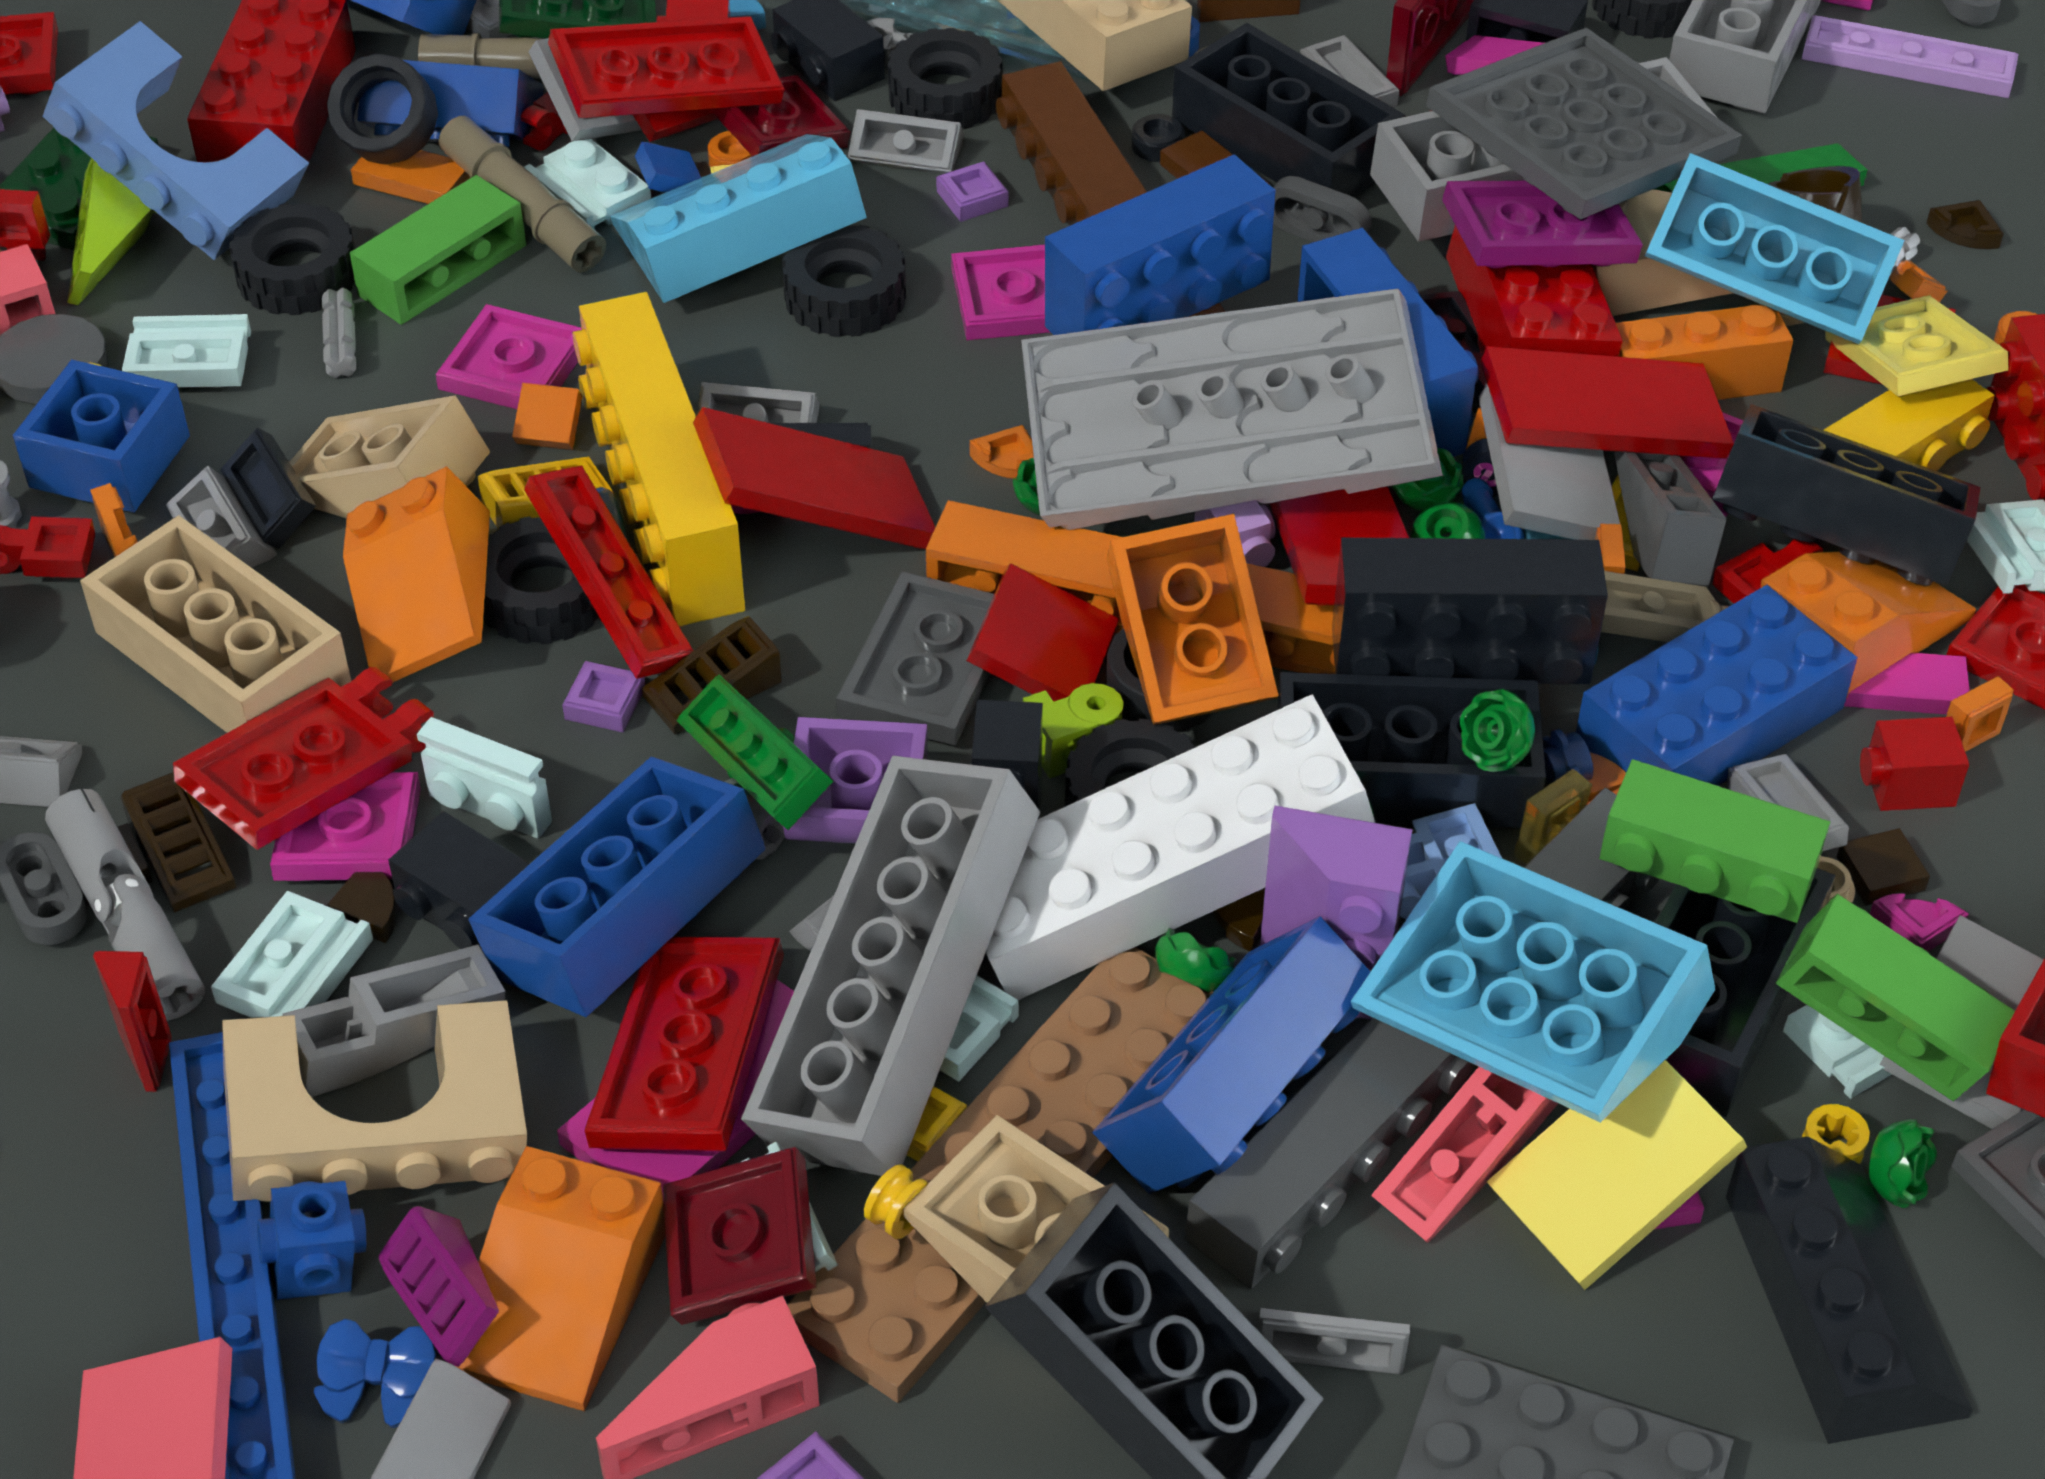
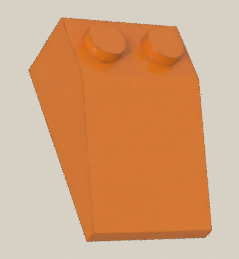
(418, 572)
(1869, 608)
(1191, 619)
(564, 1273)

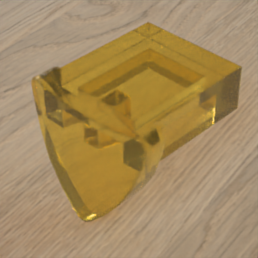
(1550, 813)

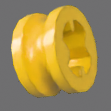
(1838, 1120)
(889, 1198)

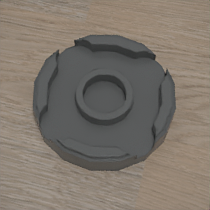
(41, 348)

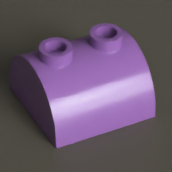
(855, 759)

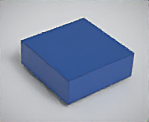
(665, 166)

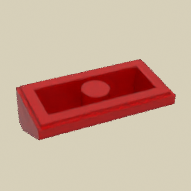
(136, 1012)

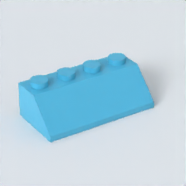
(1774, 248)

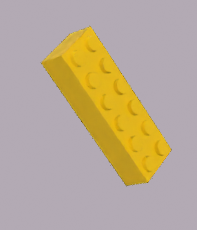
(658, 459)

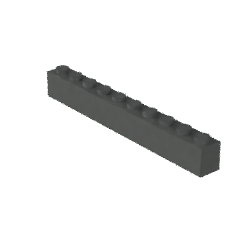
(1363, 1102)

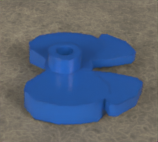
(351, 1359)

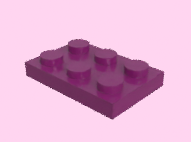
(1524, 226)

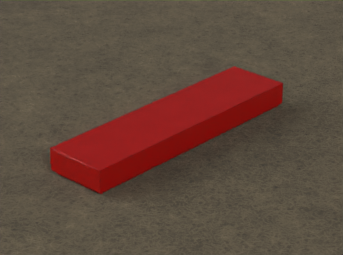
(608, 570)

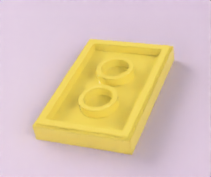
(1922, 347)
(1608, 1184)

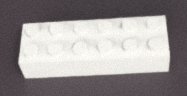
(1165, 846)

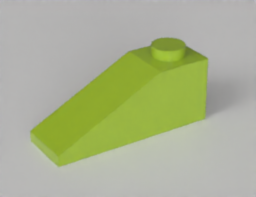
(106, 230)

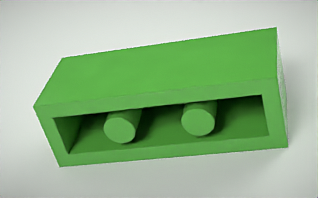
(438, 249)
(1714, 840)
(1895, 997)

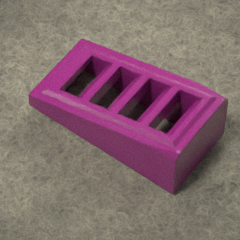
(433, 1274)

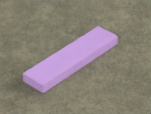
(1910, 56)

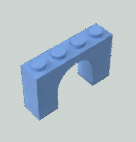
(203, 201)

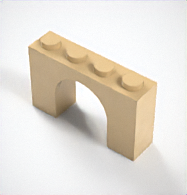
(461, 1135)

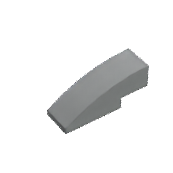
(387, 1017)

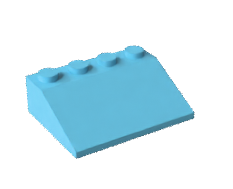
(741, 215)
(1539, 982)

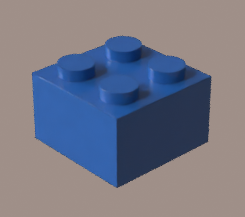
(99, 431)

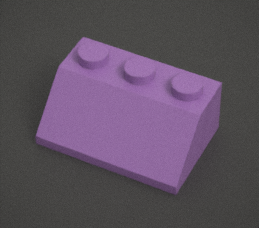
(1338, 871)

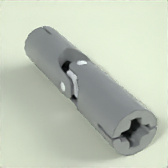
(122, 896)

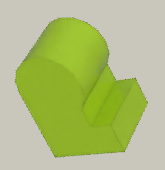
(1072, 718)

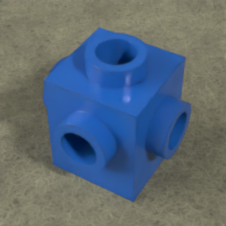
(311, 1239)

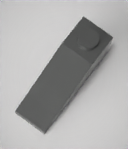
(1669, 518)

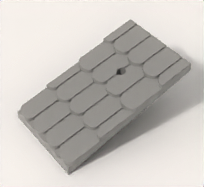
(1227, 409)

